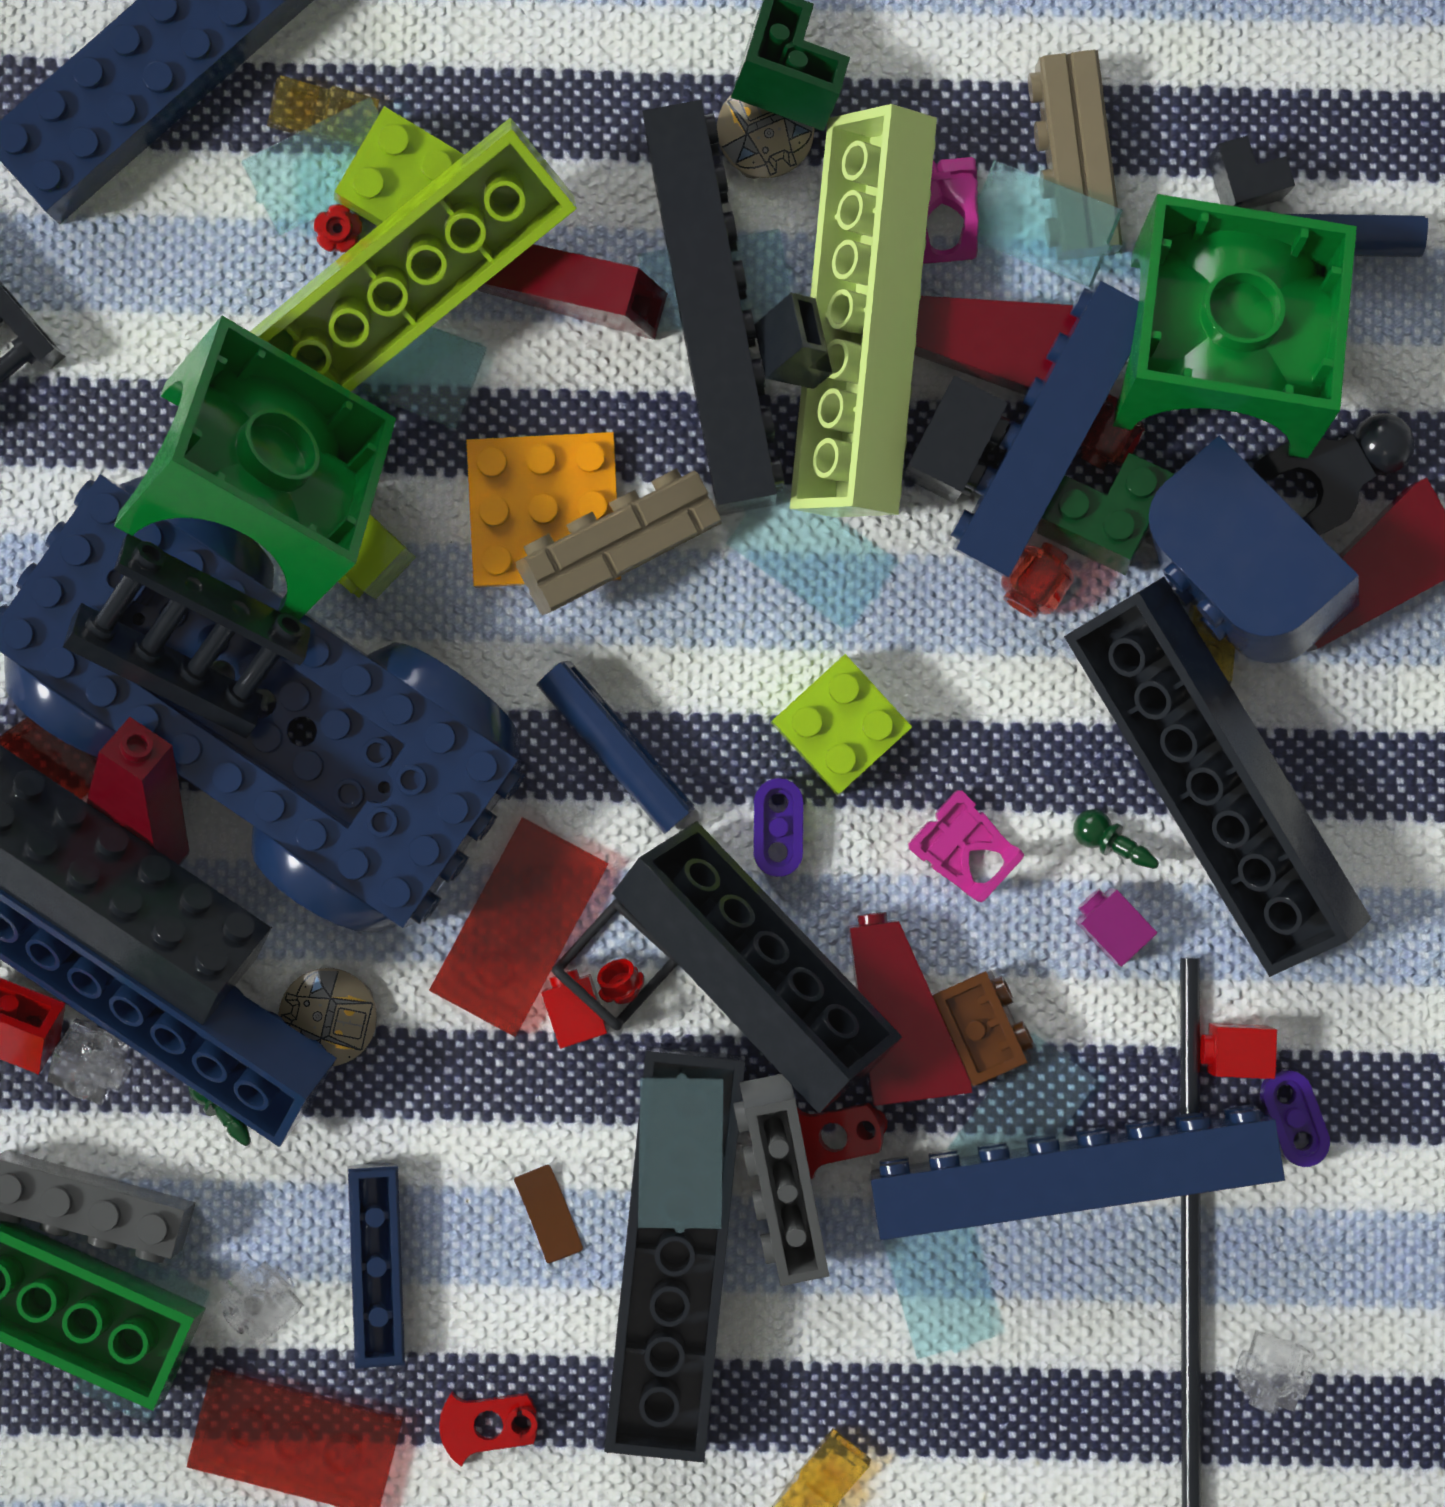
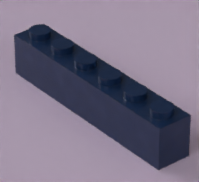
(1050, 431)

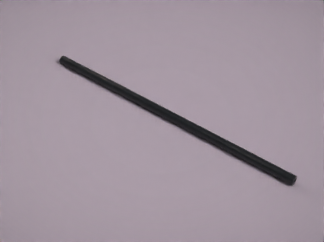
(1190, 1246)

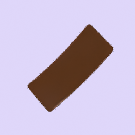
(548, 1213)

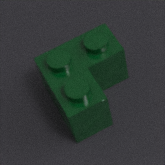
(785, 71)
(1101, 524)

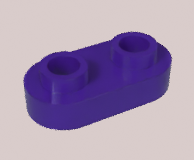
(778, 827)
(1296, 1115)

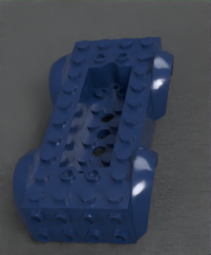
(342, 826)

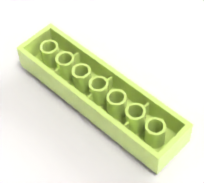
(868, 308)

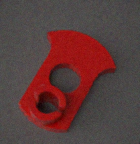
(859, 1140)
(459, 1429)

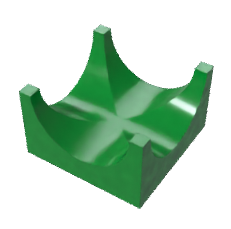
(1240, 317)
(268, 455)

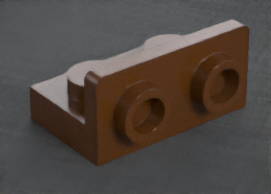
(984, 1027)

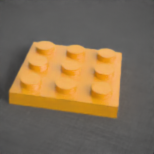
(533, 489)

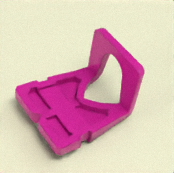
(955, 185)
(952, 837)

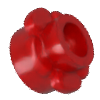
(340, 241)
(619, 981)

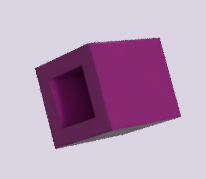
(1114, 925)

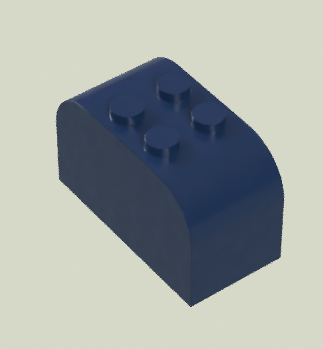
(1247, 558)

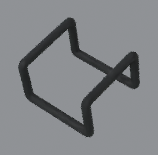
(558, 968)

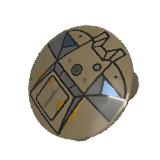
(761, 141)
(332, 1010)

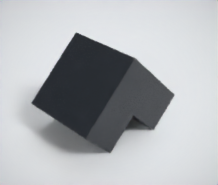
(1244, 182)
(793, 343)

